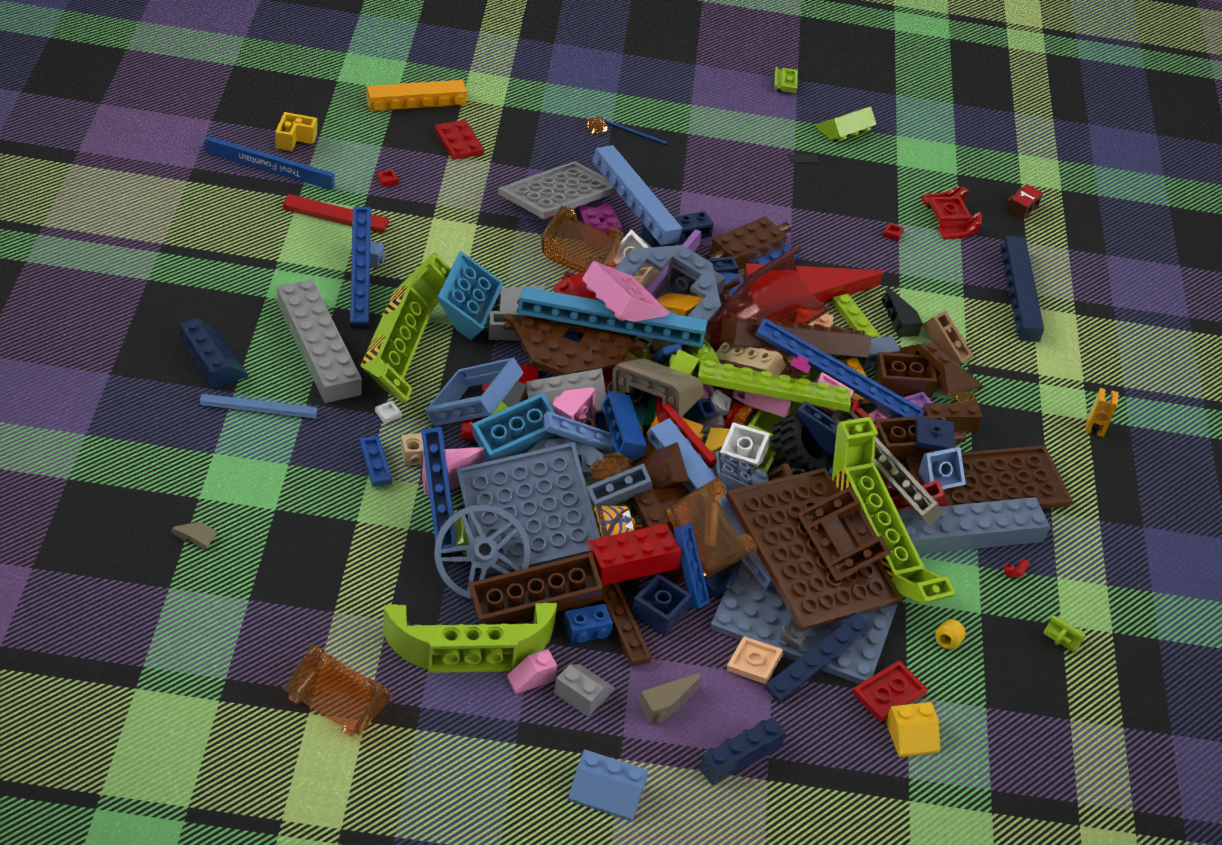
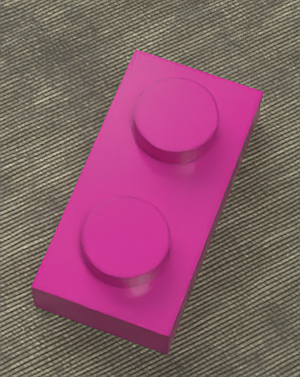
(800, 363)

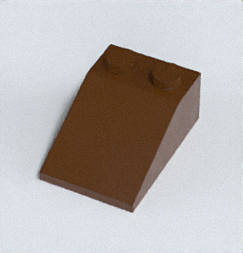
(653, 505)

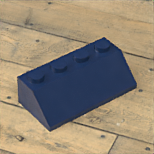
(211, 353)

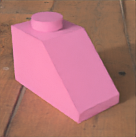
(533, 672)

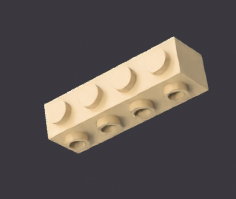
(752, 357)

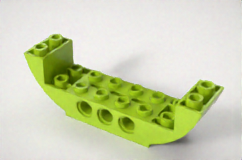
(468, 646)

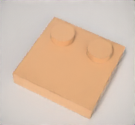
(754, 660)

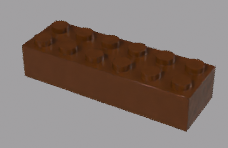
(514, 594)

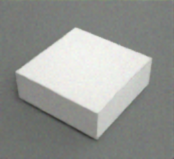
(721, 402)
(388, 412)

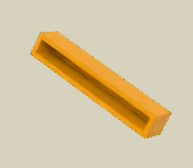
(416, 95)

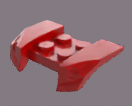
(953, 214)

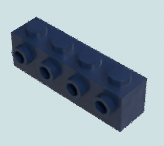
(689, 222)
(742, 750)

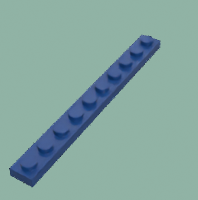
(837, 370)

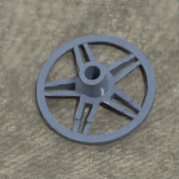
(482, 550)

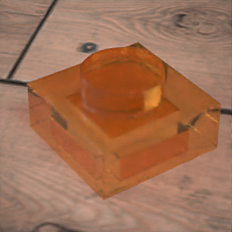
(596, 125)

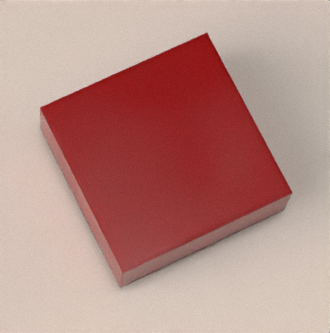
(387, 178)
(893, 232)

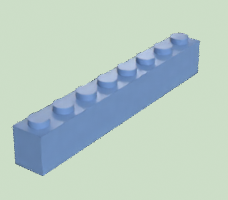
(637, 195)

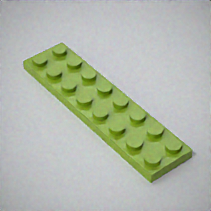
(774, 385)

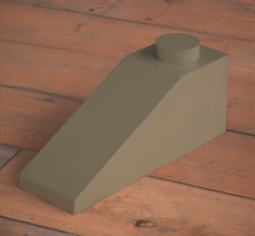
(664, 700)

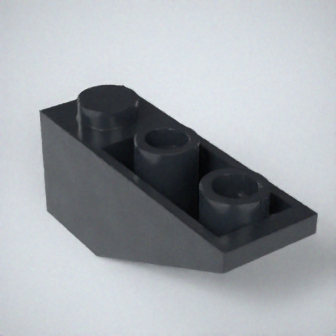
(903, 316)

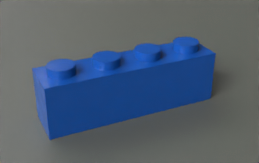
(624, 425)

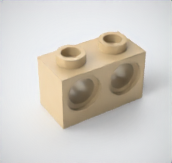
(412, 449)

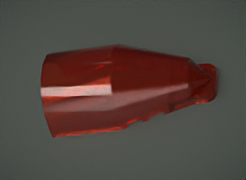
(769, 293)

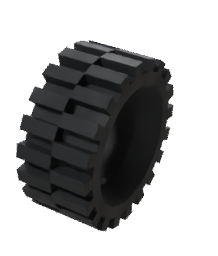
(791, 450)

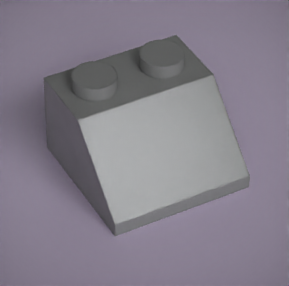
(582, 688)

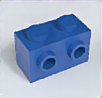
(587, 623)

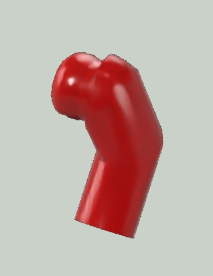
(1019, 571)

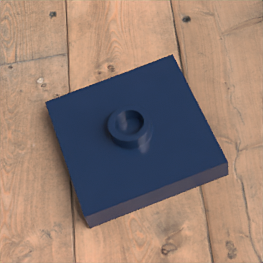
(934, 433)

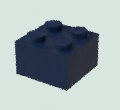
(661, 604)

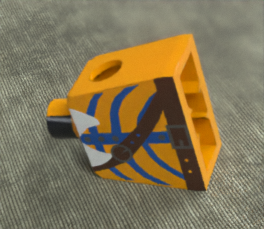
(615, 520)

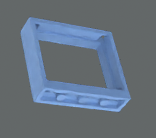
(449, 409)

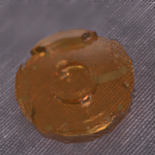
(609, 466)

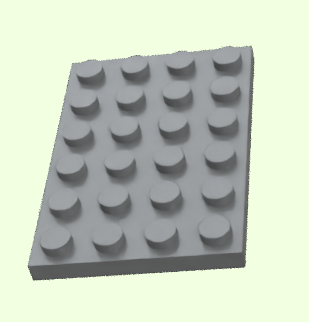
(565, 186)

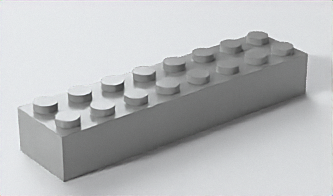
(319, 341)

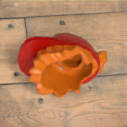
(740, 414)

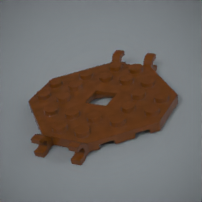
(560, 356)

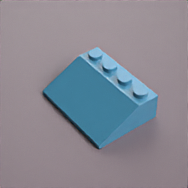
(469, 295)

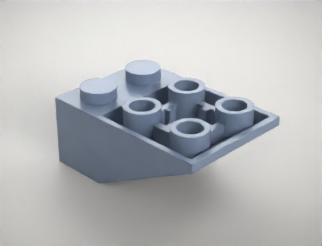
(737, 473)

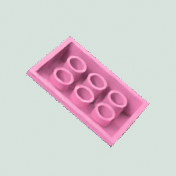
(622, 294)

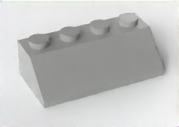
(557, 385)

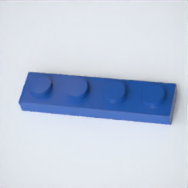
(692, 565)

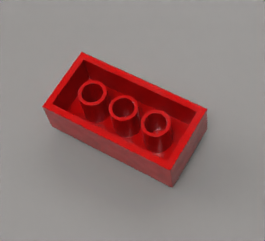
(635, 554)

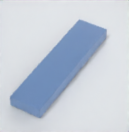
(578, 432)

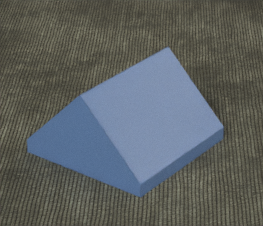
(945, 466)

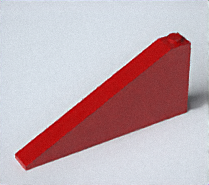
(830, 282)

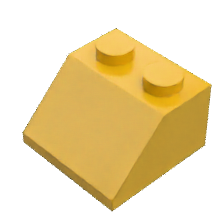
(914, 729)

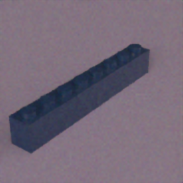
(1022, 289)

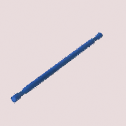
(634, 131)

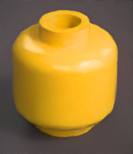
(950, 634)

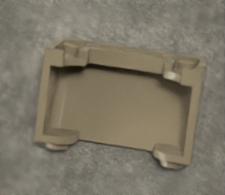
(672, 385)

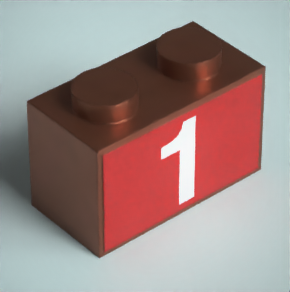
(1024, 201)

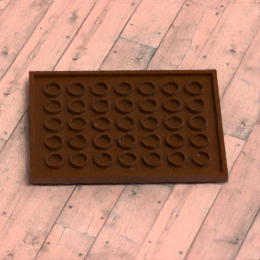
(793, 562)

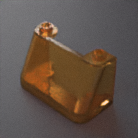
(578, 243)
(714, 534)
(336, 691)

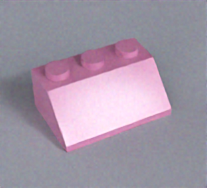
(576, 404)

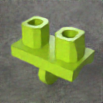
(1064, 633)

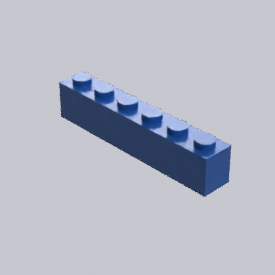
(438, 483)

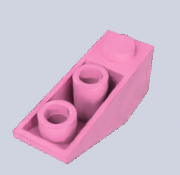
(769, 404)

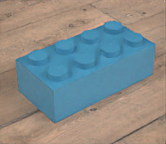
(513, 428)

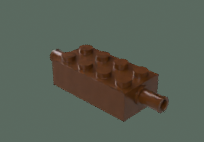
(750, 241)
(900, 436)

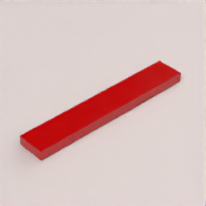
(330, 212)

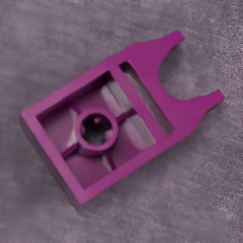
(599, 217)

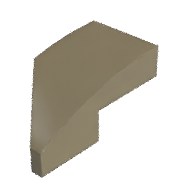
(196, 532)

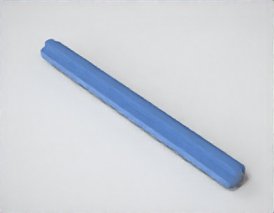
(258, 406)

